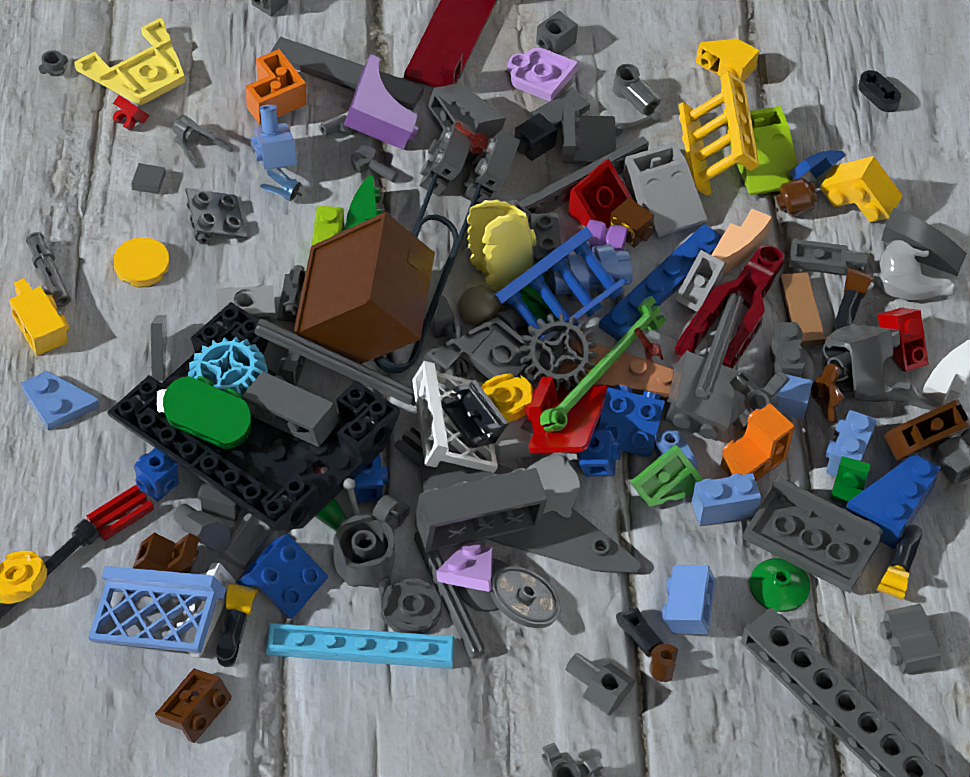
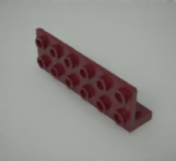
(448, 41)

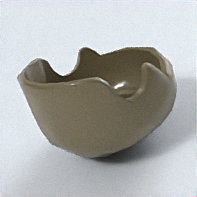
(478, 305)

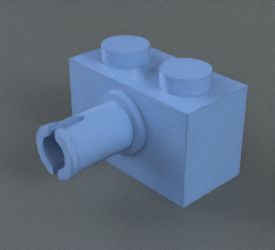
(273, 141)

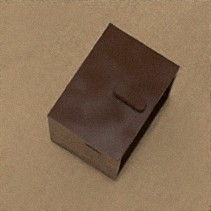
(366, 290)

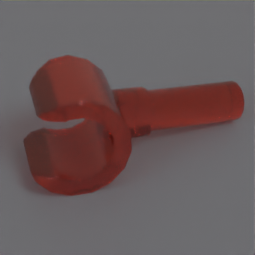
(479, 140)
(650, 349)

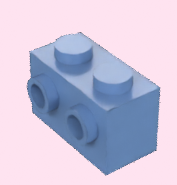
(852, 441)
(725, 499)
(689, 599)

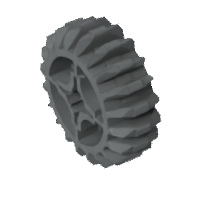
(546, 346)

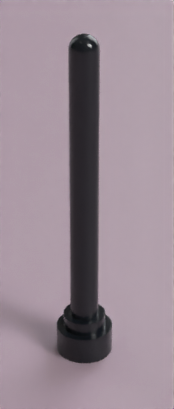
(83, 534)

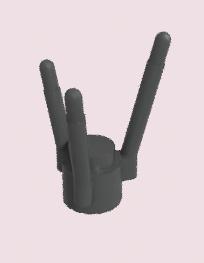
(190, 131)

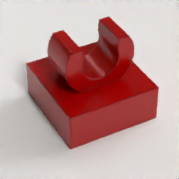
(130, 111)

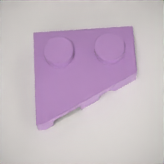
(469, 567)

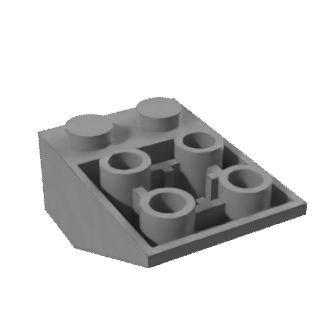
(665, 188)

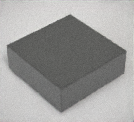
(148, 178)

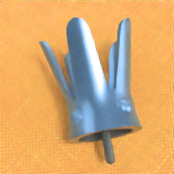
(289, 186)

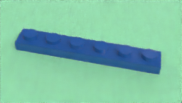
(660, 282)

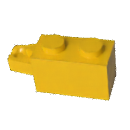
(38, 318)

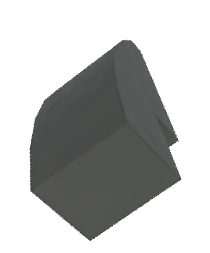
(943, 252)

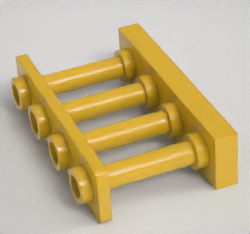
(739, 134)

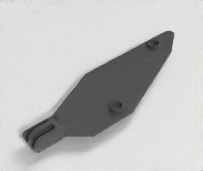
(558, 538)

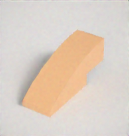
(741, 242)

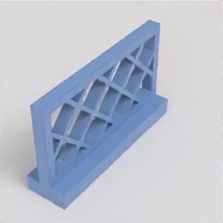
(155, 584)

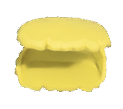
(500, 242)

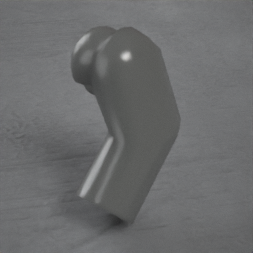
(336, 124)

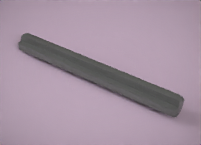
(453, 603)

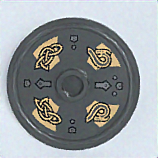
(525, 597)

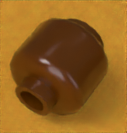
(797, 197)

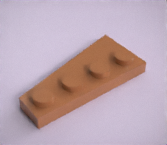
(627, 371)

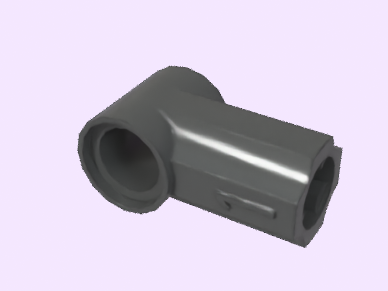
(631, 87)

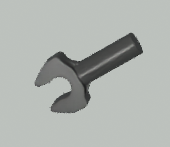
(371, 163)

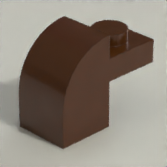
(165, 555)

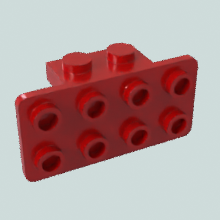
(580, 419)

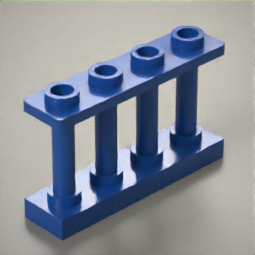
(557, 261)

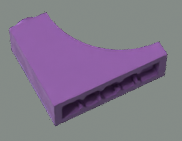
(377, 112)

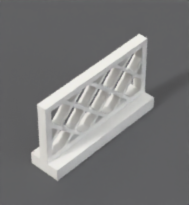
(432, 421)

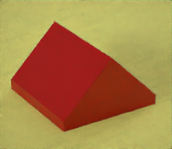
(597, 195)

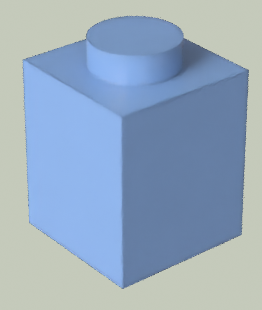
(795, 396)

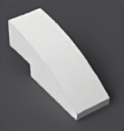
(949, 374)

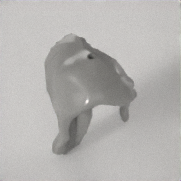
(903, 277)

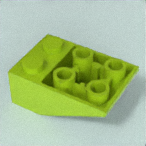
(773, 149)

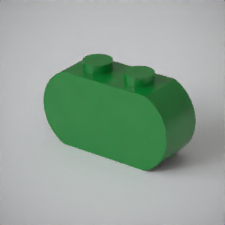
(207, 411)

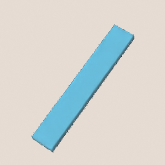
(360, 645)

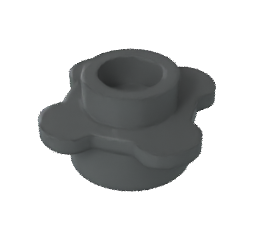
(53, 63)

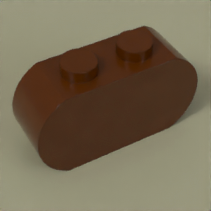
(927, 429)

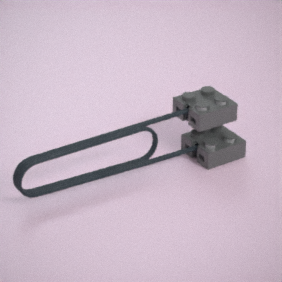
(444, 165)

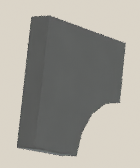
(158, 347)

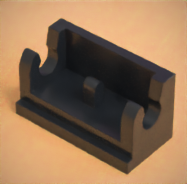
(474, 415)

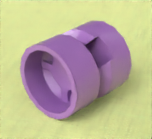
(614, 235)

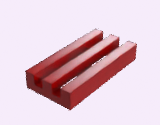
(117, 508)

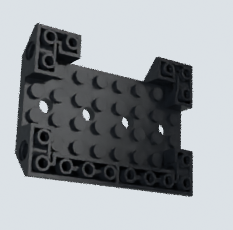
(264, 478)

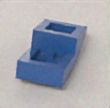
(817, 163)

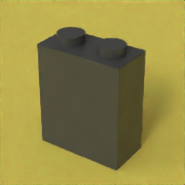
(693, 413)

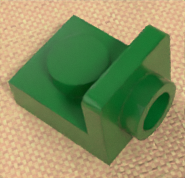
(849, 479)

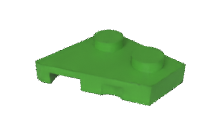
(667, 478)

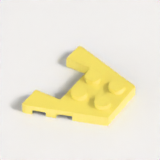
(142, 75)

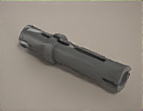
(37, 246)

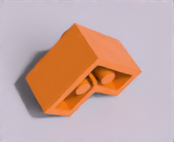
(275, 85)
(762, 446)

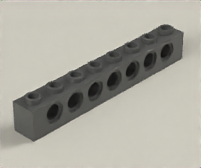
(825, 704)

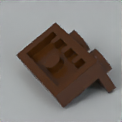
(194, 704)

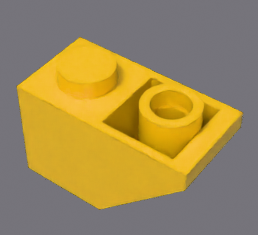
(727, 56)

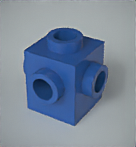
(600, 455)
(156, 474)
(370, 482)

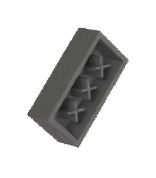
(480, 509)

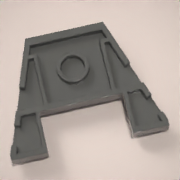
(489, 348)

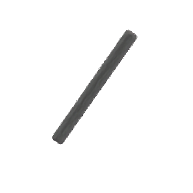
(719, 347)
(334, 361)

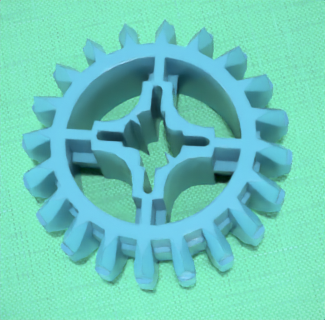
(224, 364)

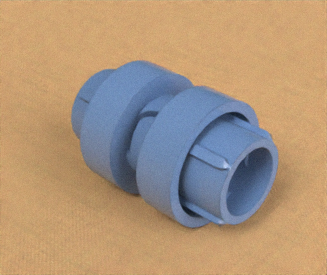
(615, 262)

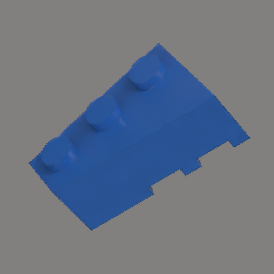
(896, 497)

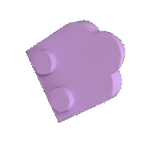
(541, 72)

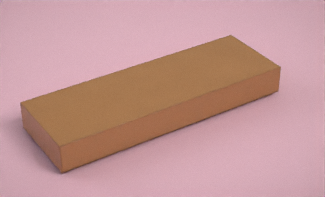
(802, 307)

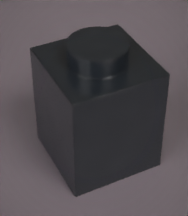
(536, 136)

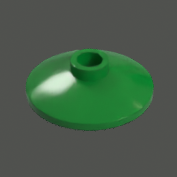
(776, 594)

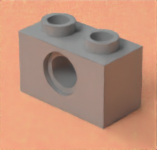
(254, 300)

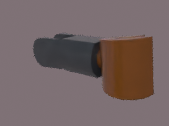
(854, 290)
(663, 655)

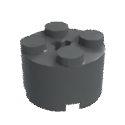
(363, 550)

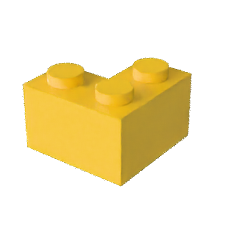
(863, 184)

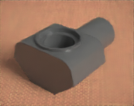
(210, 531)
(596, 678)

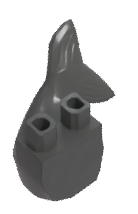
(861, 355)

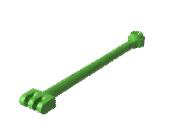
(559, 414)

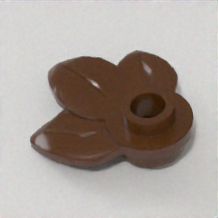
(826, 392)

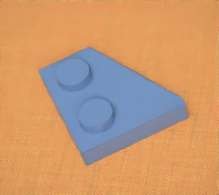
(57, 399)

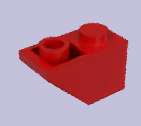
(912, 350)

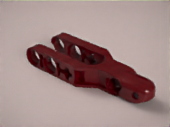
(753, 286)

